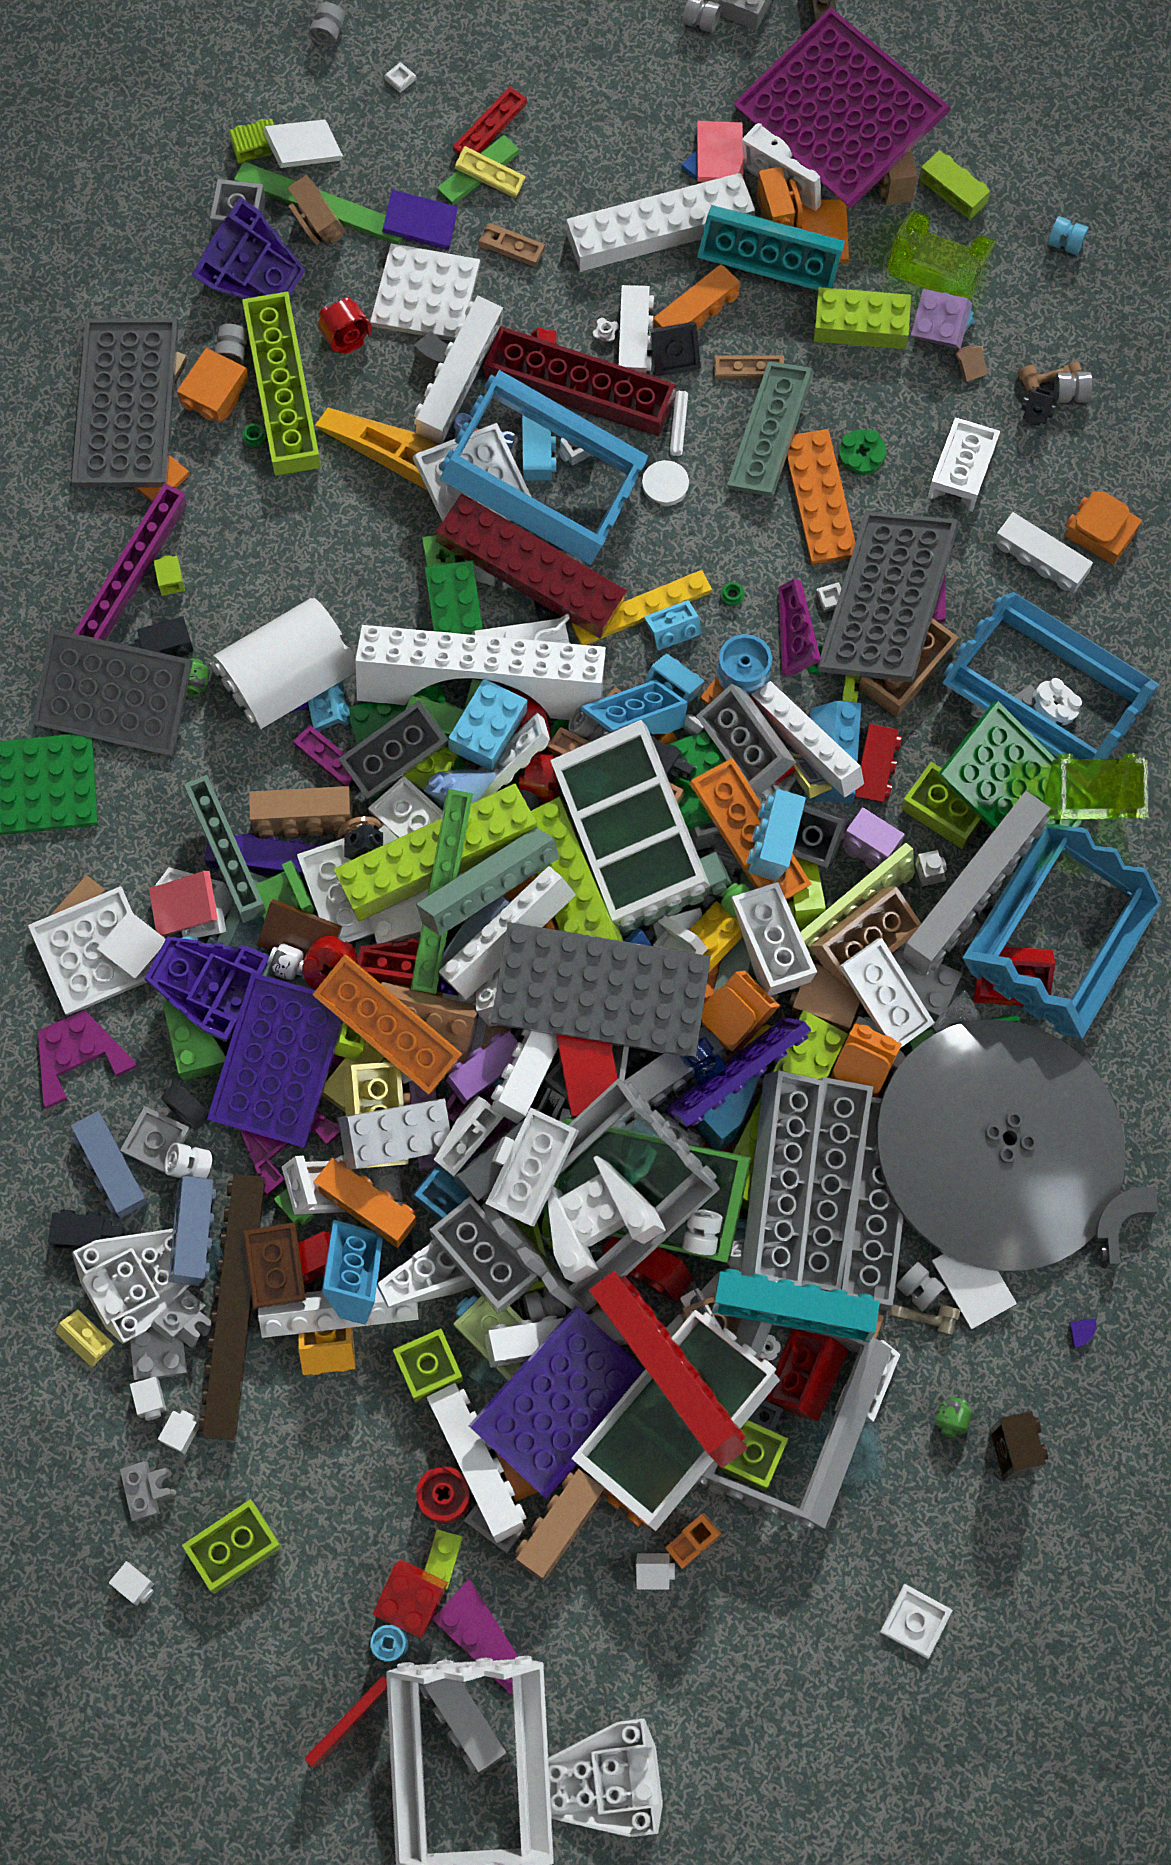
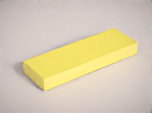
(490, 172)

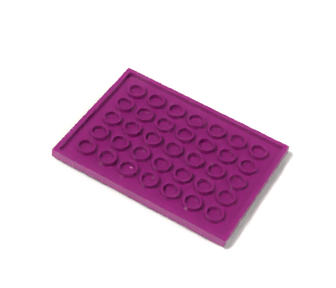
(842, 106)

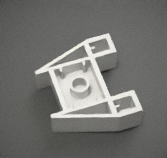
(595, 1213)

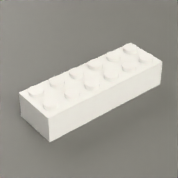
(459, 369)

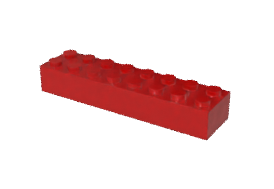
(670, 1368)

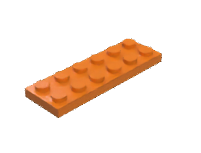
(820, 497)
(735, 813)
(387, 1024)

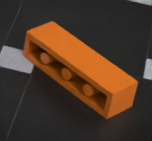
(701, 300)
(365, 1202)

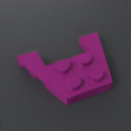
(72, 1044)
(263, 1149)

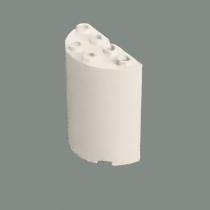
(285, 663)

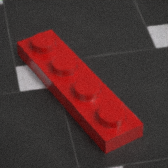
(492, 122)

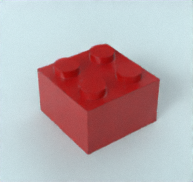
(410, 1598)

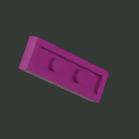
(323, 754)

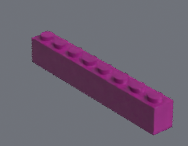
(133, 563)

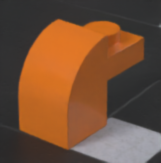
(693, 1540)

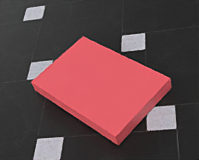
(719, 150)
(183, 903)

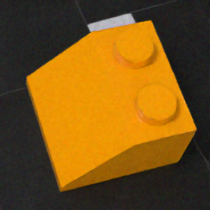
(327, 1351)

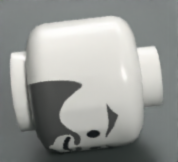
(286, 962)

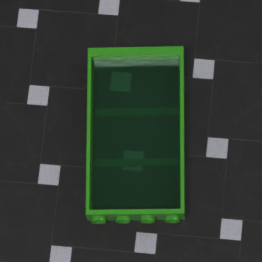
(656, 1172)

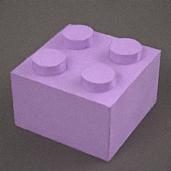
(941, 318)
(871, 839)

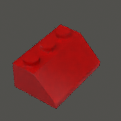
(1027, 962)
(806, 1374)

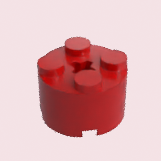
(344, 326)
(541, 778)
(323, 957)
(441, 1480)

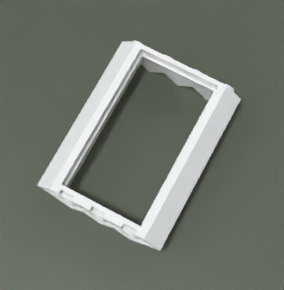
(530, 1752)

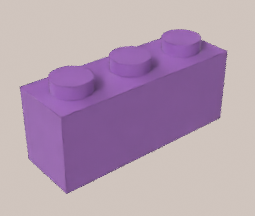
(483, 1067)

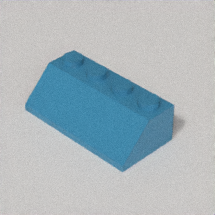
(842, 724)
(352, 1271)

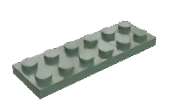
(770, 428)

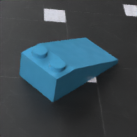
(650, 702)

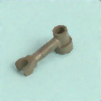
(945, 1320)

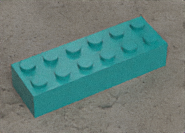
(770, 248)
(796, 1306)

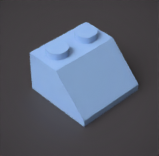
(462, 780)

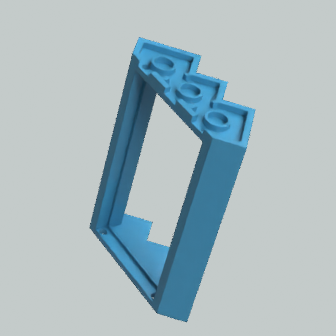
(518, 505)
(1067, 645)
(1073, 1015)

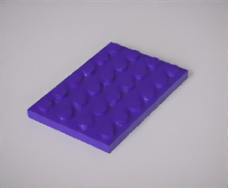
(276, 1062)
(740, 1067)
(556, 1401)

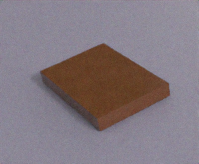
(294, 928)
(274, 1265)

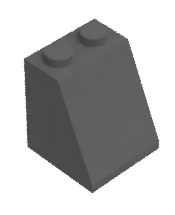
(819, 835)

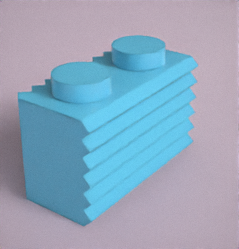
(676, 677)

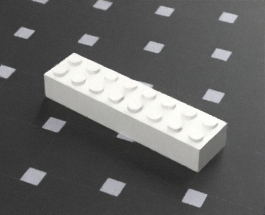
(653, 222)

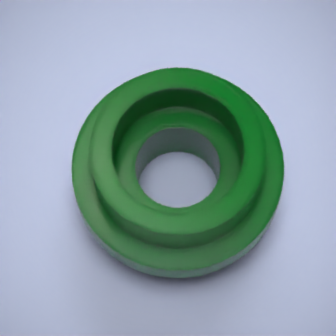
(254, 429)
(732, 587)

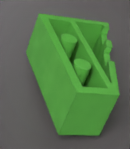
(193, 1049)

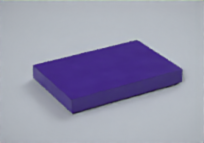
(420, 219)

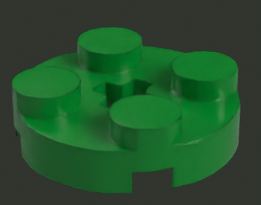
(862, 439)

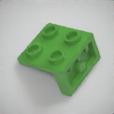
(286, 888)

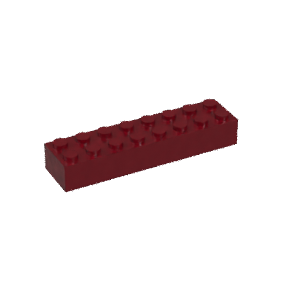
(582, 380)
(530, 565)

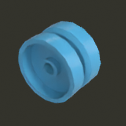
(744, 663)

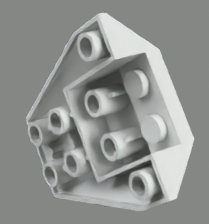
(128, 1280)
(609, 1781)

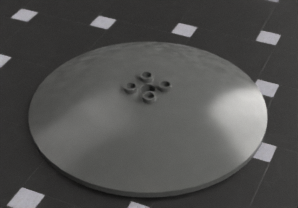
(948, 1155)

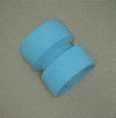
(1075, 239)
(389, 1643)

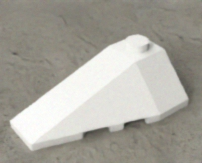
(422, 1278)

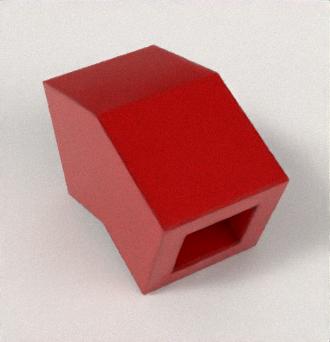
(547, 335)

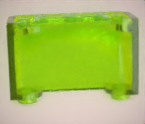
(936, 261)
(1097, 788)

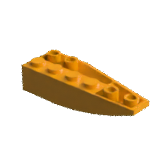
(378, 441)

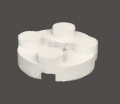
(1055, 690)

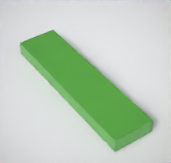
(462, 184)

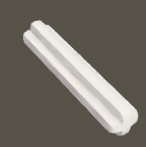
(678, 425)

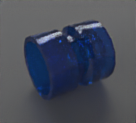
(705, 1064)

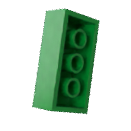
(453, 598)

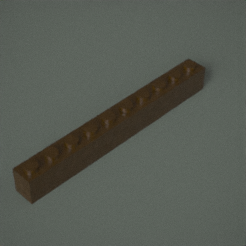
(233, 1311)

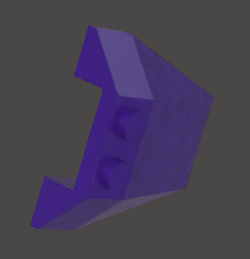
(248, 257)
(205, 981)

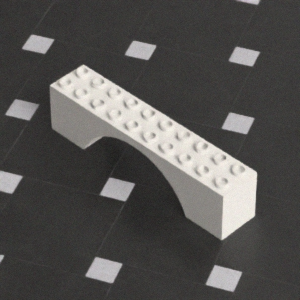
(404, 661)

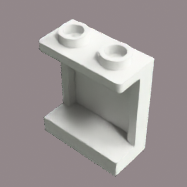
(679, 938)
(299, 1181)

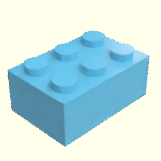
(487, 724)
(775, 834)

